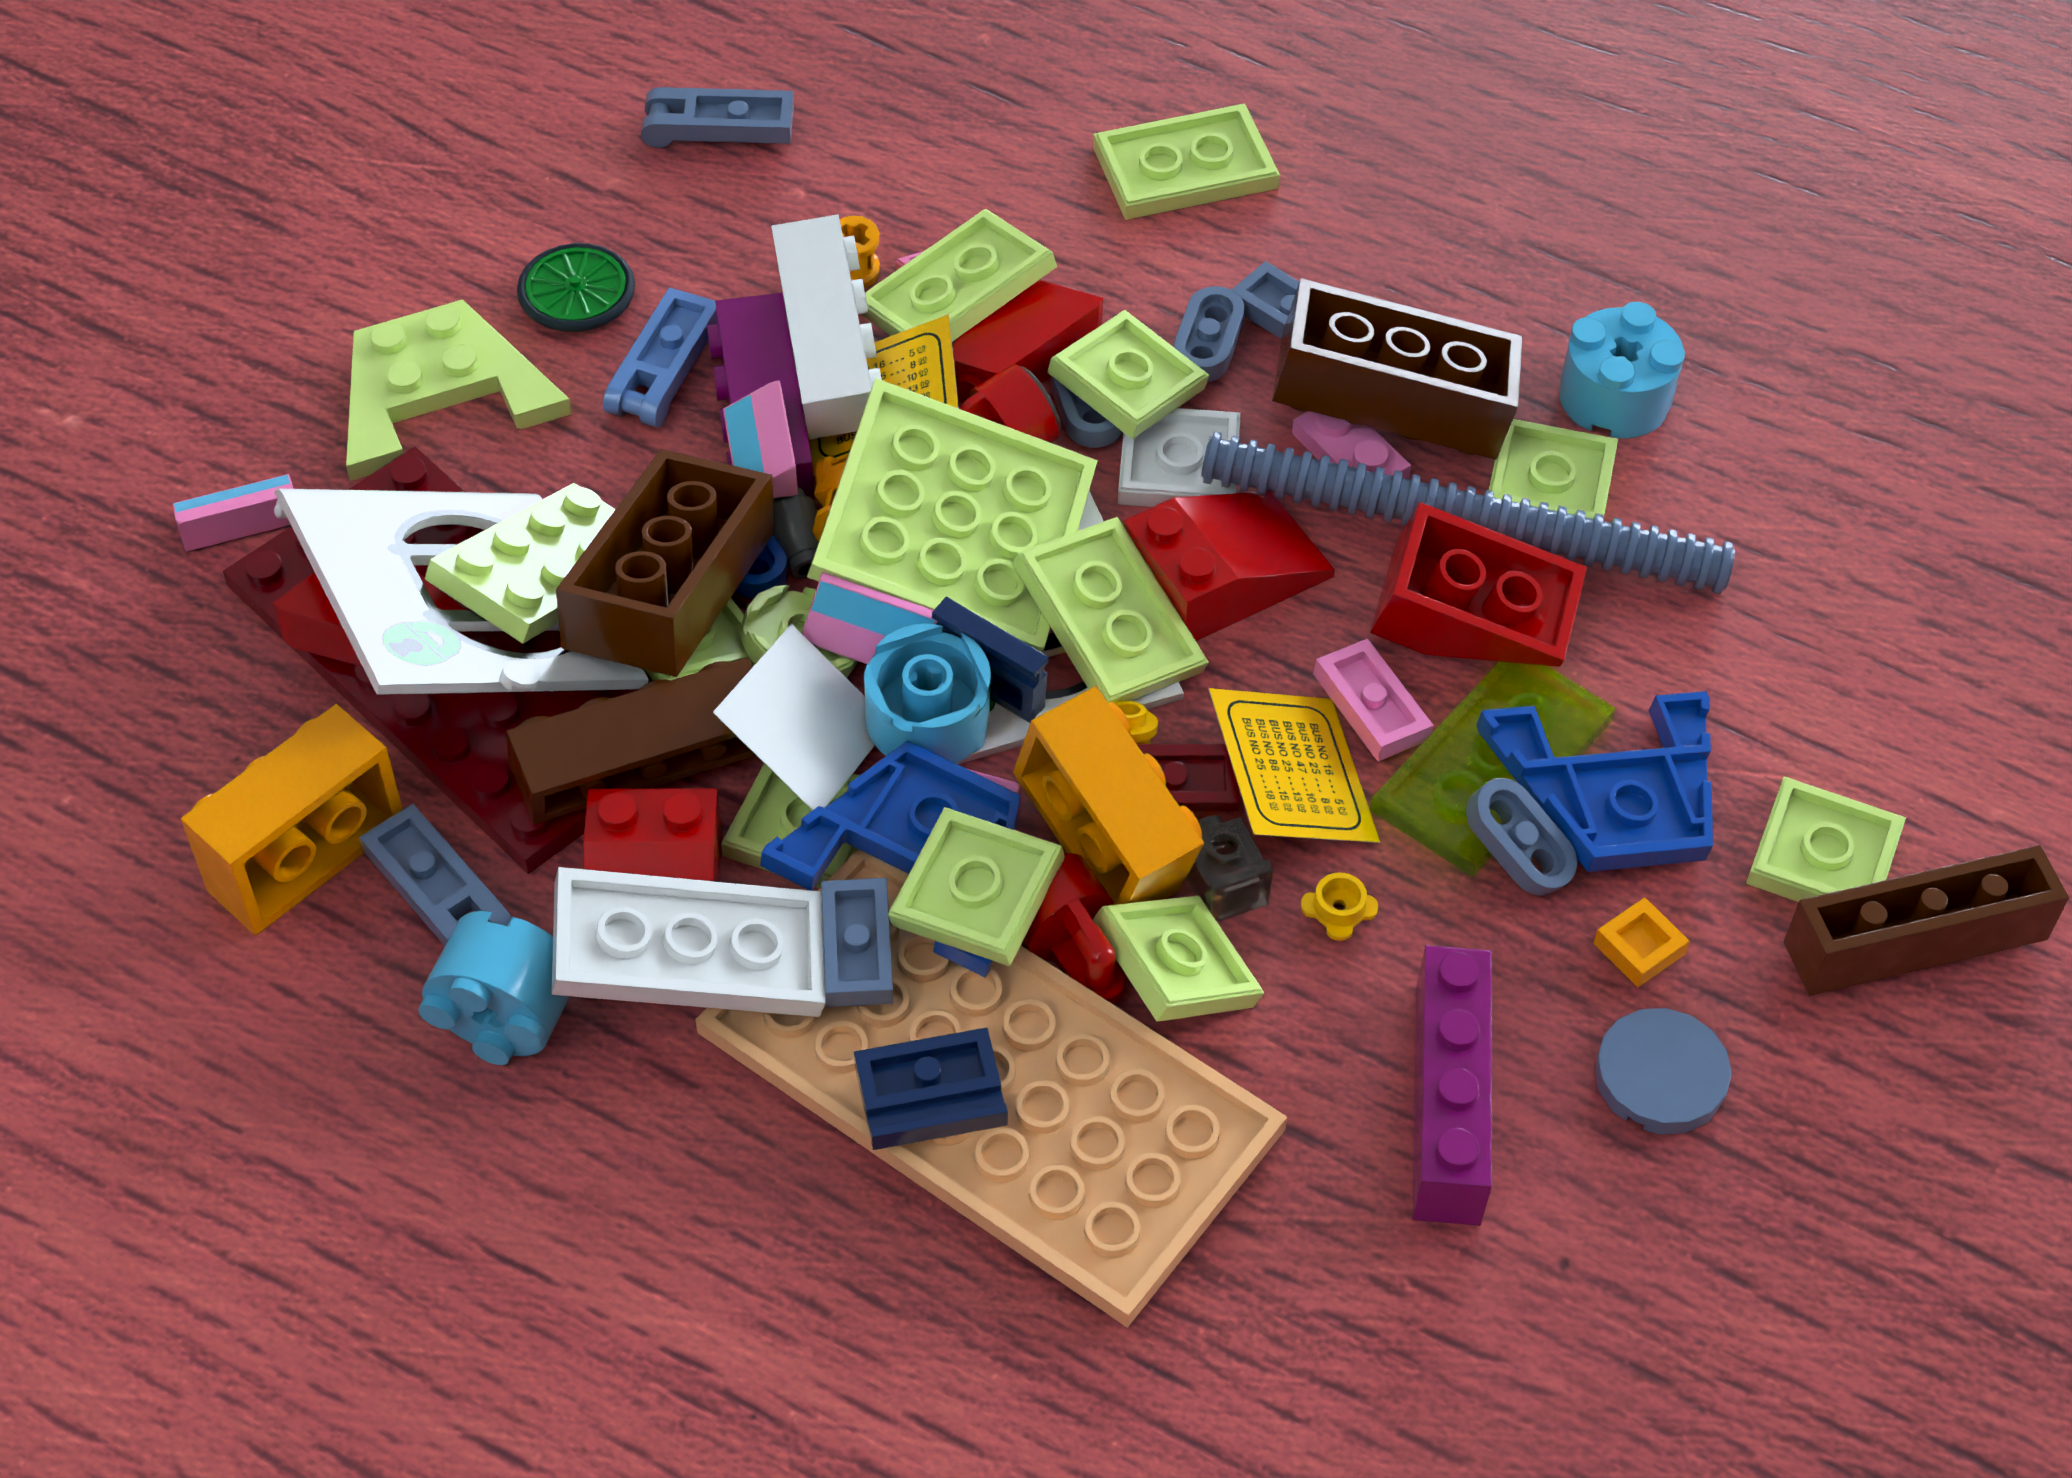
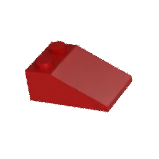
(1226, 556)
(1476, 593)
(654, 832)

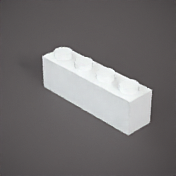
(824, 323)

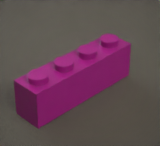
(755, 351)
(1453, 1086)

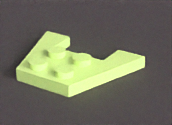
(432, 364)

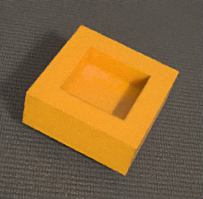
(1641, 942)

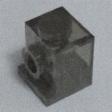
(1230, 869)

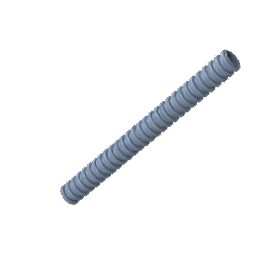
(1537, 526)

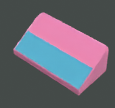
(761, 437)
(230, 513)
(856, 618)

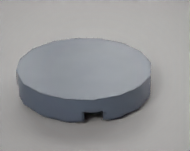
(1663, 1070)

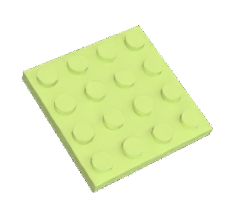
(945, 505)

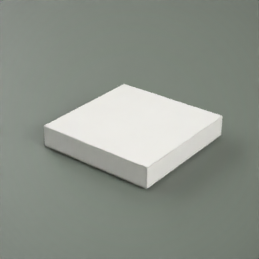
(1170, 457)

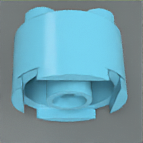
(1621, 370)
(928, 692)
(495, 988)

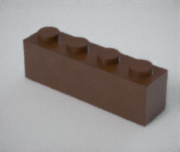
(626, 741)
(1925, 919)

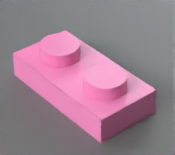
(1347, 441)
(1372, 699)

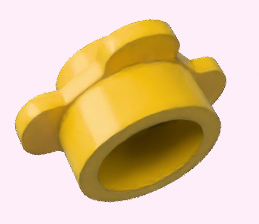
(1342, 890)

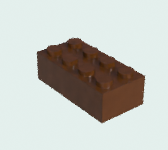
(1398, 369)
(666, 562)

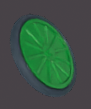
(576, 287)

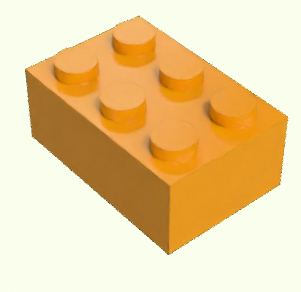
(1108, 799)
(292, 818)

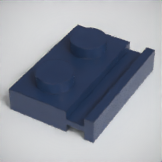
(1015, 667)
(930, 1088)

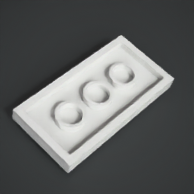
(687, 942)

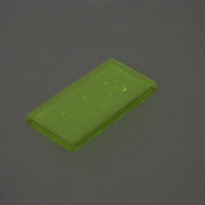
(1434, 784)

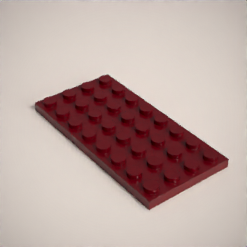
(447, 736)

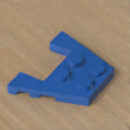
(1624, 804)
(890, 818)

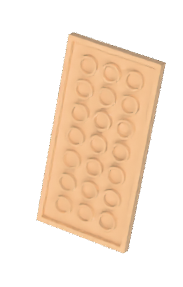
(1111, 1131)

